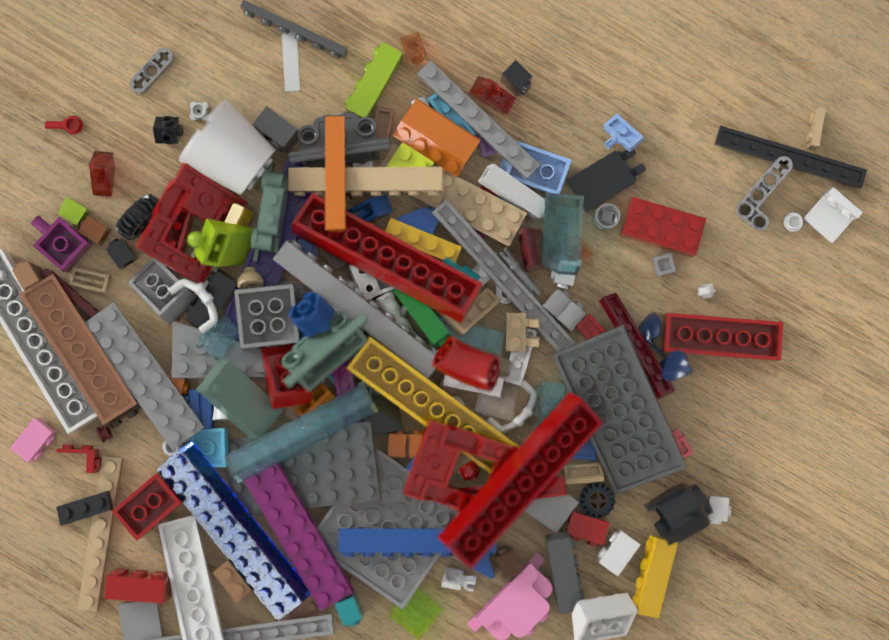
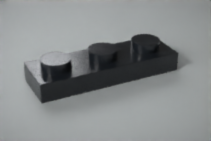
(85, 508)

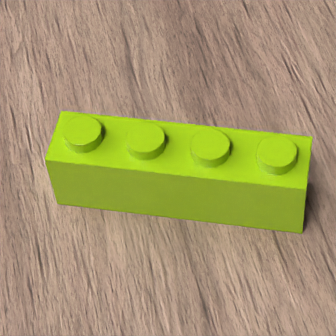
(374, 81)

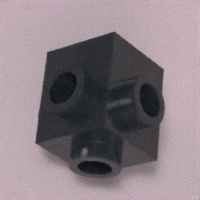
(167, 130)

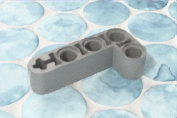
(766, 191)

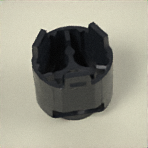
(682, 512)

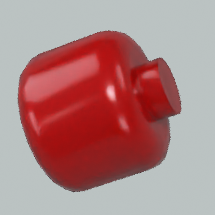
(469, 471)

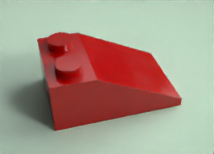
(279, 393)

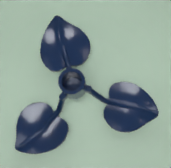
(676, 364)

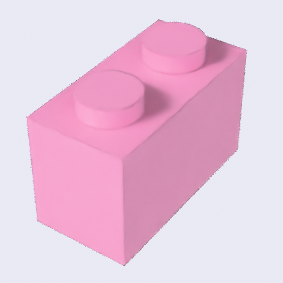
(34, 440)

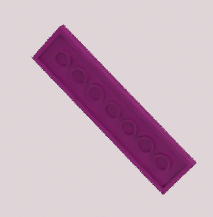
(299, 536)

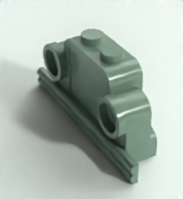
(272, 213)
(322, 353)

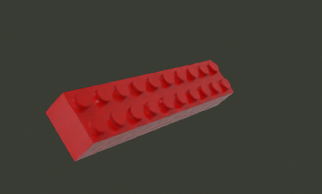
(390, 260)
(520, 480)

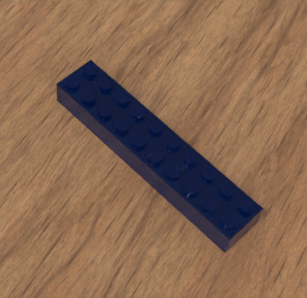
(234, 530)

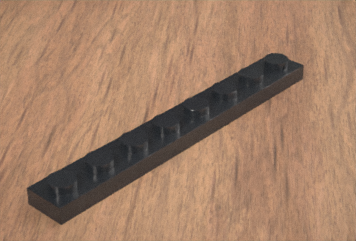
(801, 159)

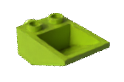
(221, 243)

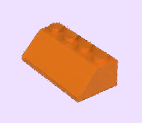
(437, 137)

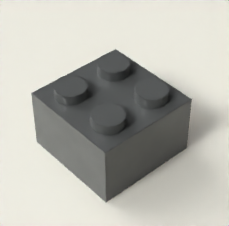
(276, 129)

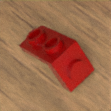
(93, 460)

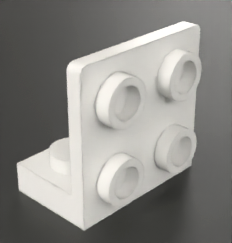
(832, 214)

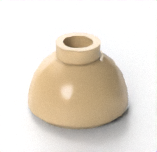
(250, 279)

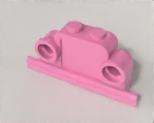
(517, 604)

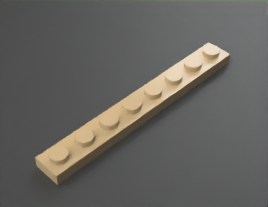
(99, 537)

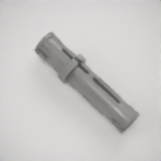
(515, 266)

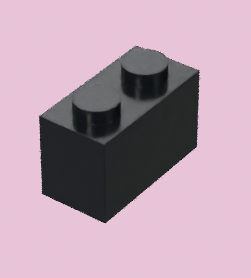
(517, 79)

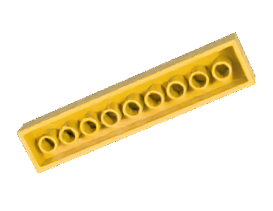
(418, 394)

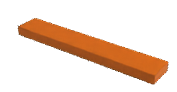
(335, 173)

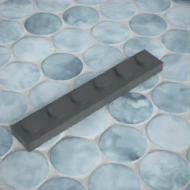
(285, 27)

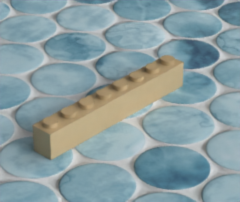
(371, 180)

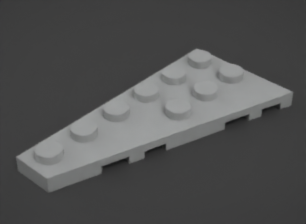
(196, 363)

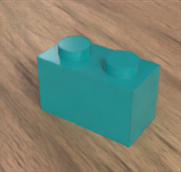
(350, 610)

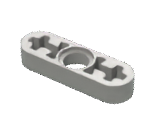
(138, 77)

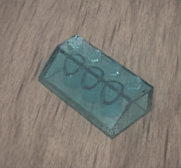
(562, 233)

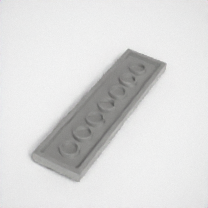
(144, 376)

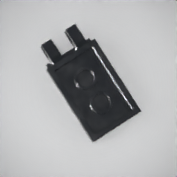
(605, 178)

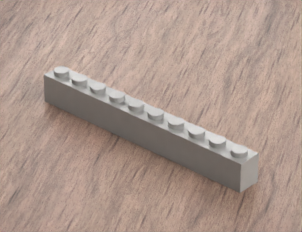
(353, 304)

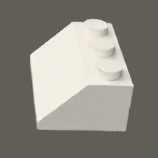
(603, 617)

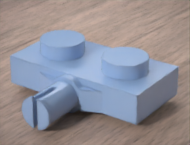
(622, 133)

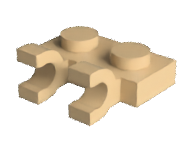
(516, 331)

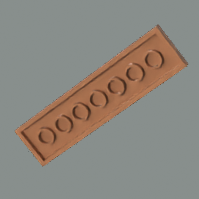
(77, 349)

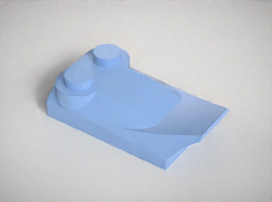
(550, 174)

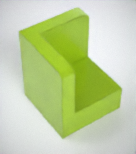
(73, 211)

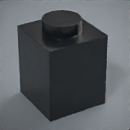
(121, 253)

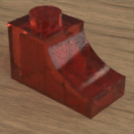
(492, 94)

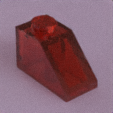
(102, 173)

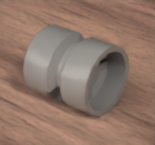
(606, 217)

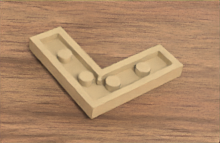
(482, 306)

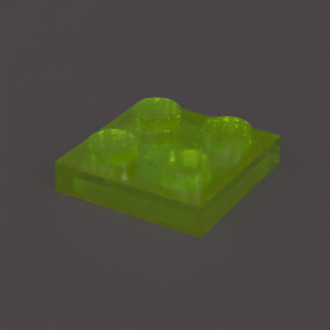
(416, 614)

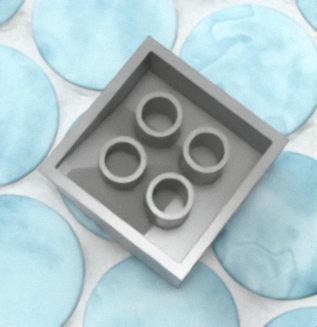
(265, 316)

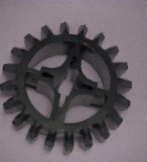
(136, 217)

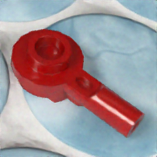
(72, 125)

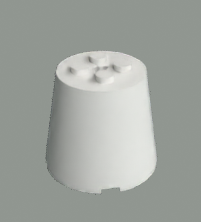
(229, 150)

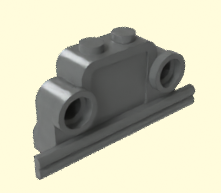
(360, 142)

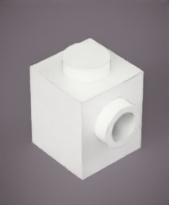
(563, 281)
(720, 509)

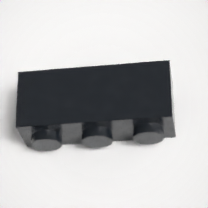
(220, 287)

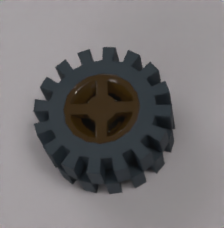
(603, 500)

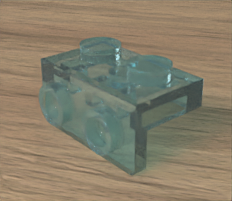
(219, 338)

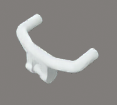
(206, 298)
(526, 412)

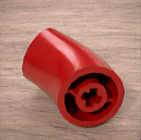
(467, 364)

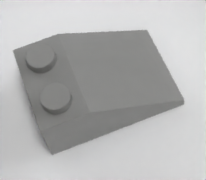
(153, 285)

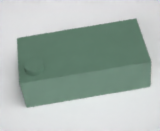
(239, 399)

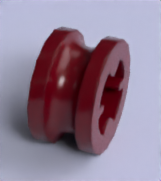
(104, 433)

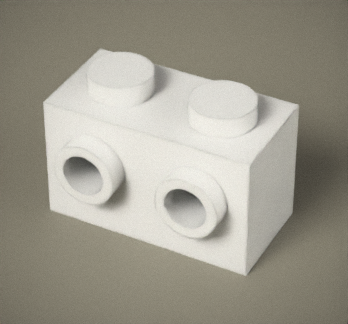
(617, 552)

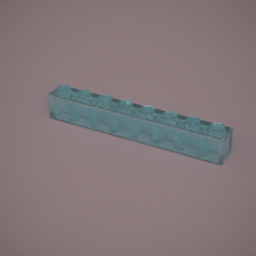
(300, 433)

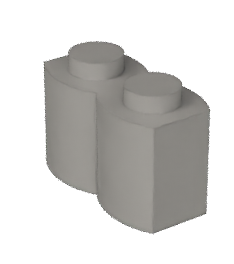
(564, 310)

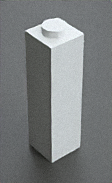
(512, 191)

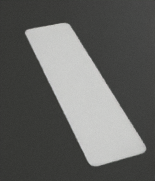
(290, 62)

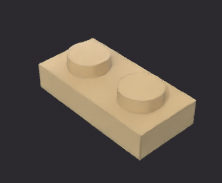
(814, 135)

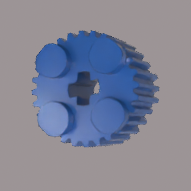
(312, 314)

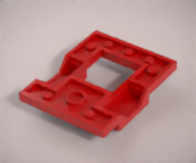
(199, 197)
(437, 459)

